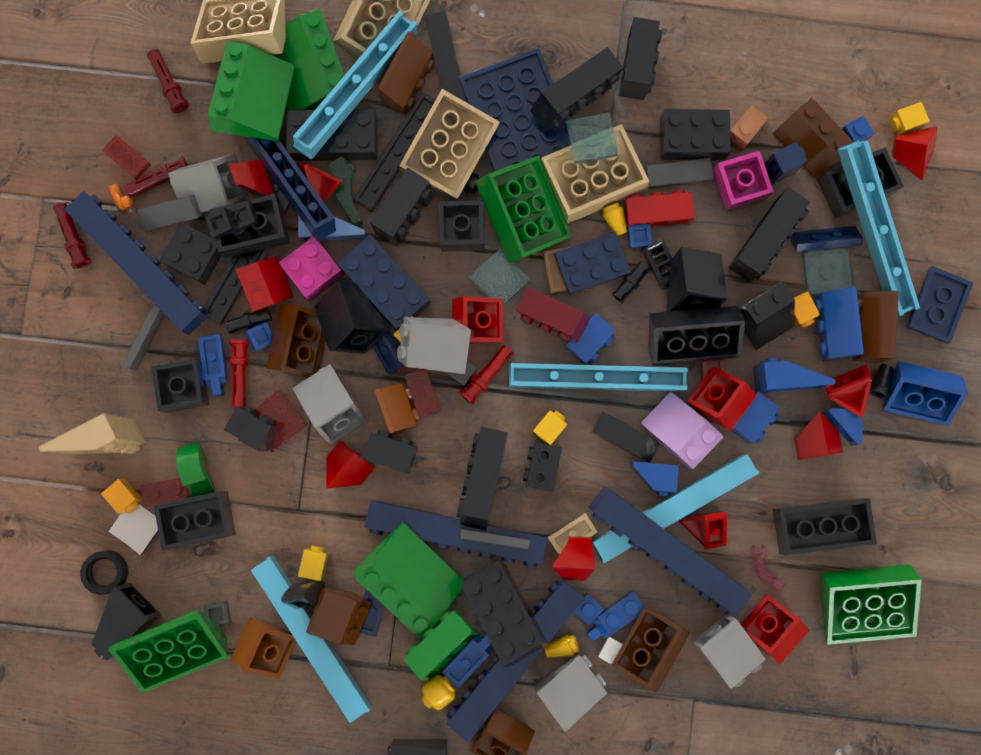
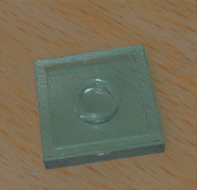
(592, 138)
(826, 270)
(499, 278)

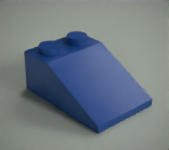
(786, 376)

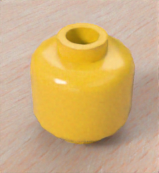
(438, 692)

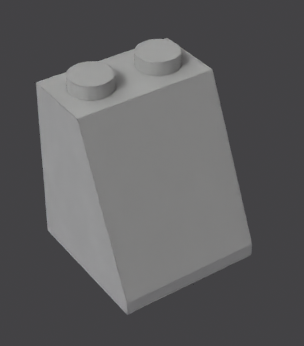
(209, 183)
(434, 344)
(329, 405)
(729, 651)
(571, 690)

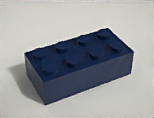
(383, 282)

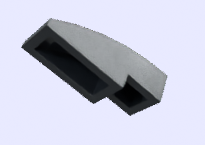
(625, 437)
(303, 594)

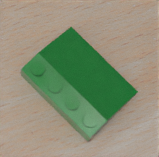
(315, 61)
(250, 93)
(523, 208)
(409, 579)
(870, 604)
(171, 650)

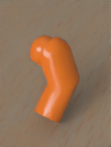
(117, 197)

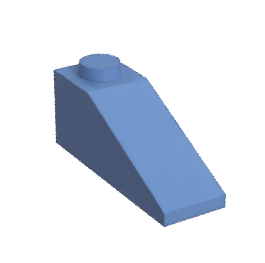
(343, 231)

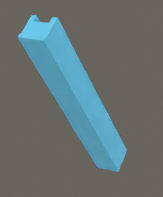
(352, 87)
(877, 223)
(597, 377)
(683, 502)
(318, 650)

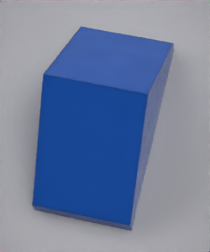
(847, 423)

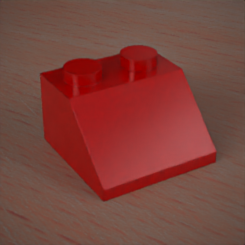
(264, 283)
(481, 316)
(722, 398)
(774, 628)

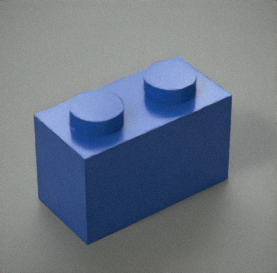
(595, 335)
(755, 419)

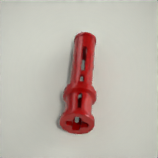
(238, 361)
(479, 382)

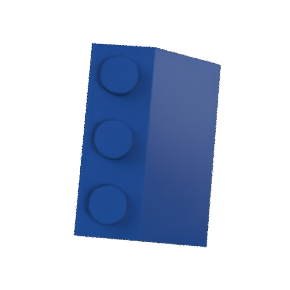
(839, 324)
(925, 393)

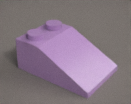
(681, 430)

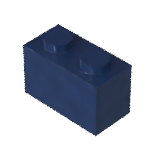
(785, 163)

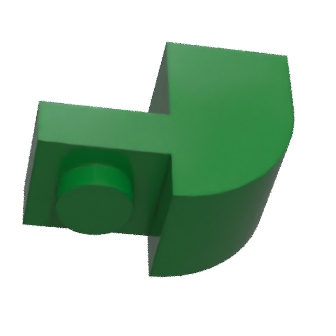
(192, 469)

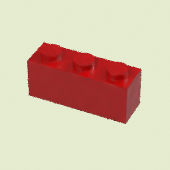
(659, 209)

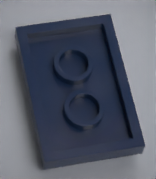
(592, 263)
(940, 305)

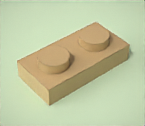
(579, 527)

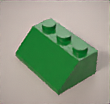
(440, 645)

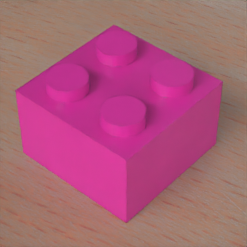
(742, 180)
(311, 269)

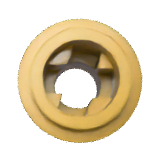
(615, 218)
(562, 647)

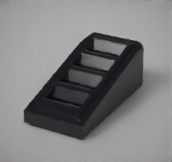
(652, 264)

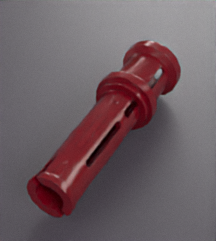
(170, 89)
(154, 179)
(73, 244)

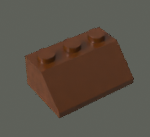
(406, 74)
(816, 135)
(878, 325)
(296, 342)
(650, 649)

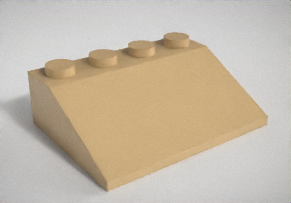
(368, 19)
(238, 21)
(449, 144)
(595, 184)
(98, 436)

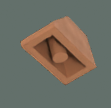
(747, 128)

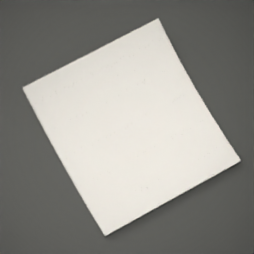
(135, 528)

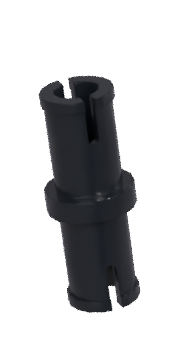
(631, 281)
(248, 320)

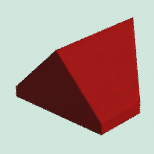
(915, 150)
(251, 177)
(321, 182)
(851, 390)
(818, 439)
(346, 467)
(708, 528)
(576, 559)

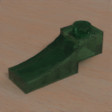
(344, 171)

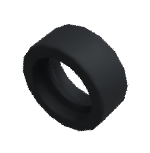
(87, 566)

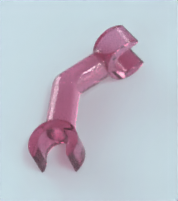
(760, 571)

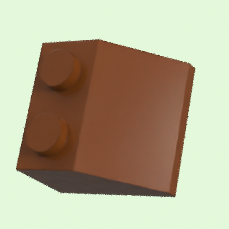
(397, 408)
(263, 648)

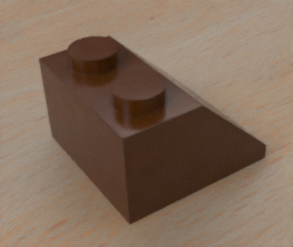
(338, 616)
(503, 736)

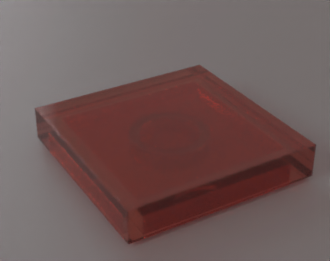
(284, 413)

